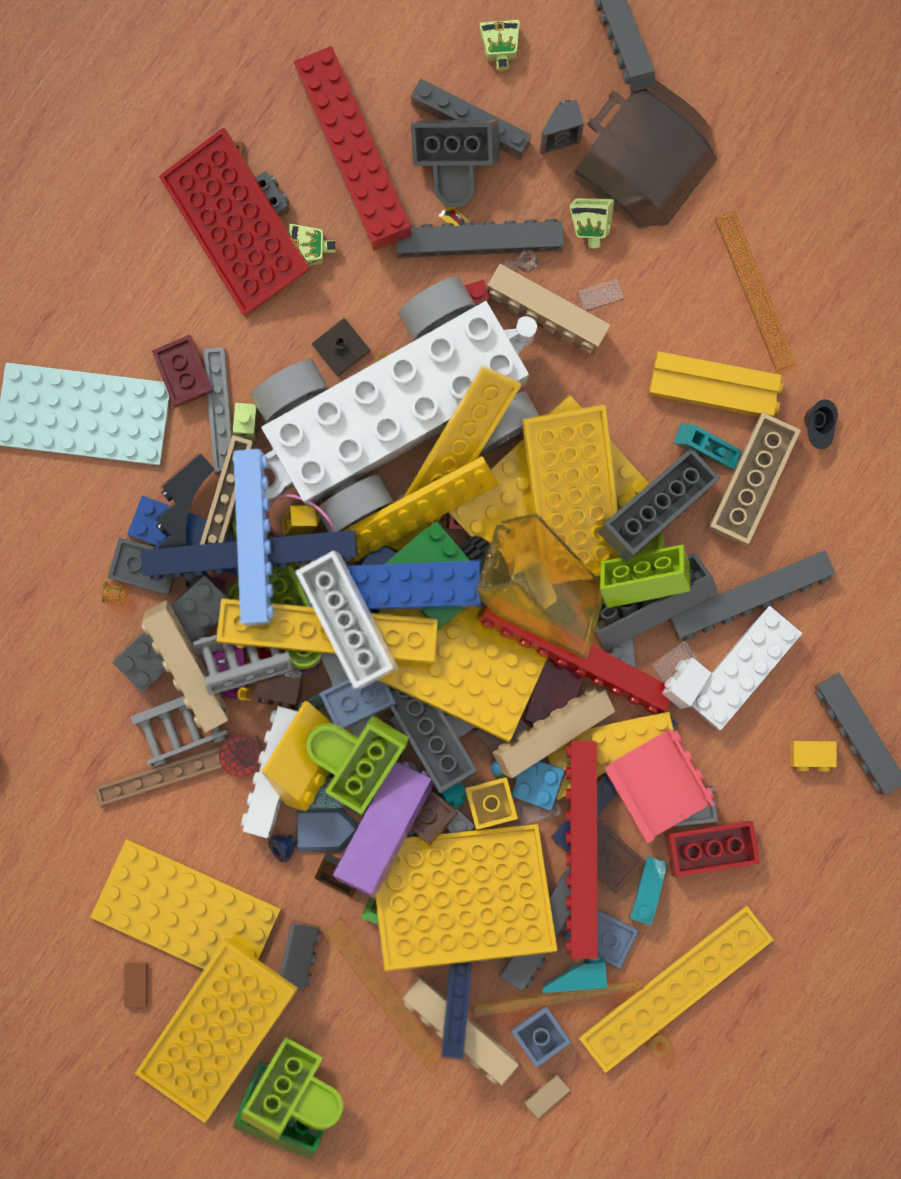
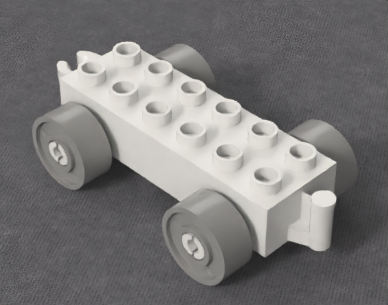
(344, 432)

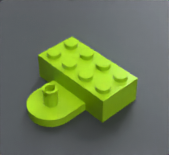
(646, 576)
(356, 762)
(292, 1091)

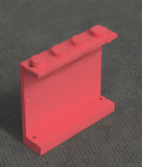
(659, 784)

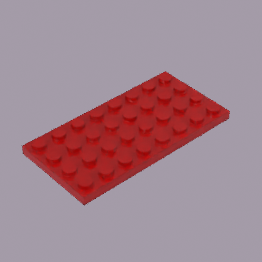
(234, 222)

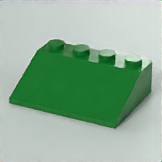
(428, 547)
(296, 1135)

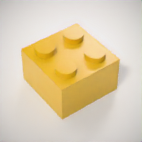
(491, 803)

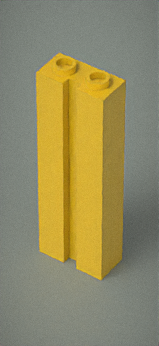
(715, 385)

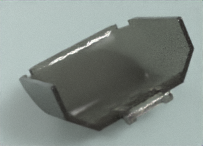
(647, 155)

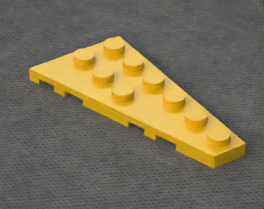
(613, 742)

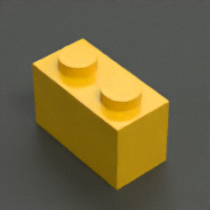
(300, 520)
(813, 754)

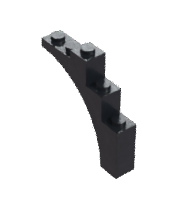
(181, 490)

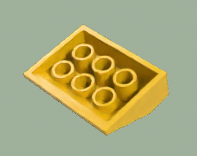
(290, 768)

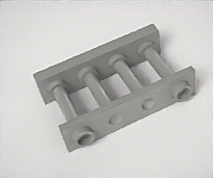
(238, 675)
(164, 712)

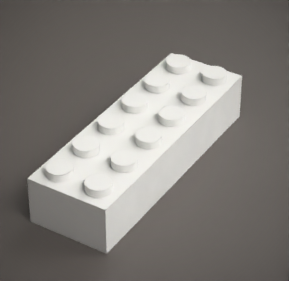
(346, 620)
(744, 667)
(264, 800)

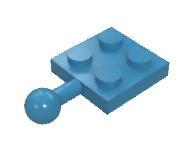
(536, 784)

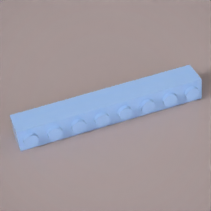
(252, 537)

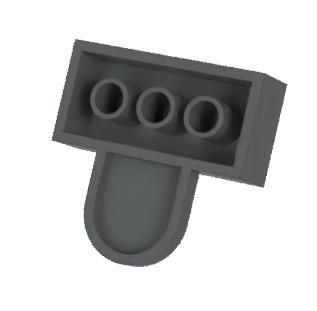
(454, 151)

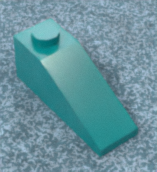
(707, 445)
(648, 891)
(581, 976)

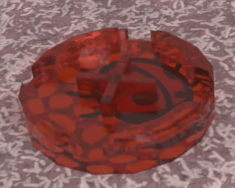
(239, 755)

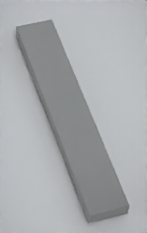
(218, 405)

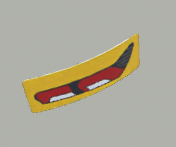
(453, 216)

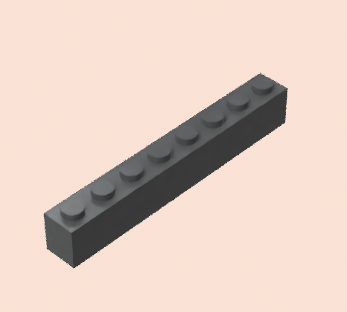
(482, 239)
(752, 594)

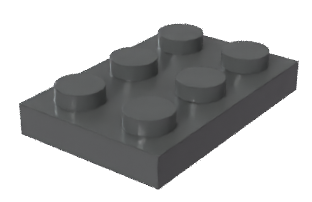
(128, 568)

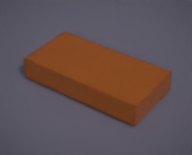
(135, 985)

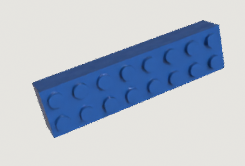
(418, 585)

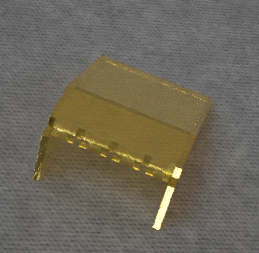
(541, 584)

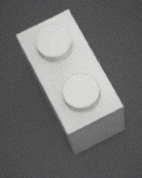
(686, 683)

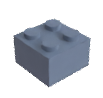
(540, 1035)

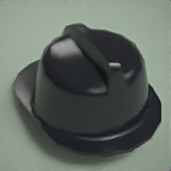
(821, 423)

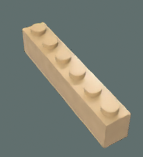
(224, 500)
(553, 731)

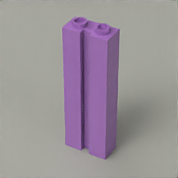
(384, 829)

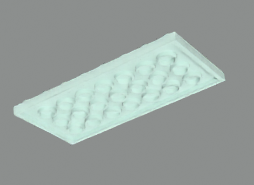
(83, 414)

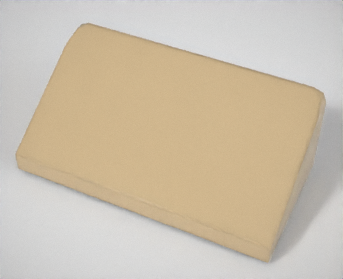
(547, 1095)

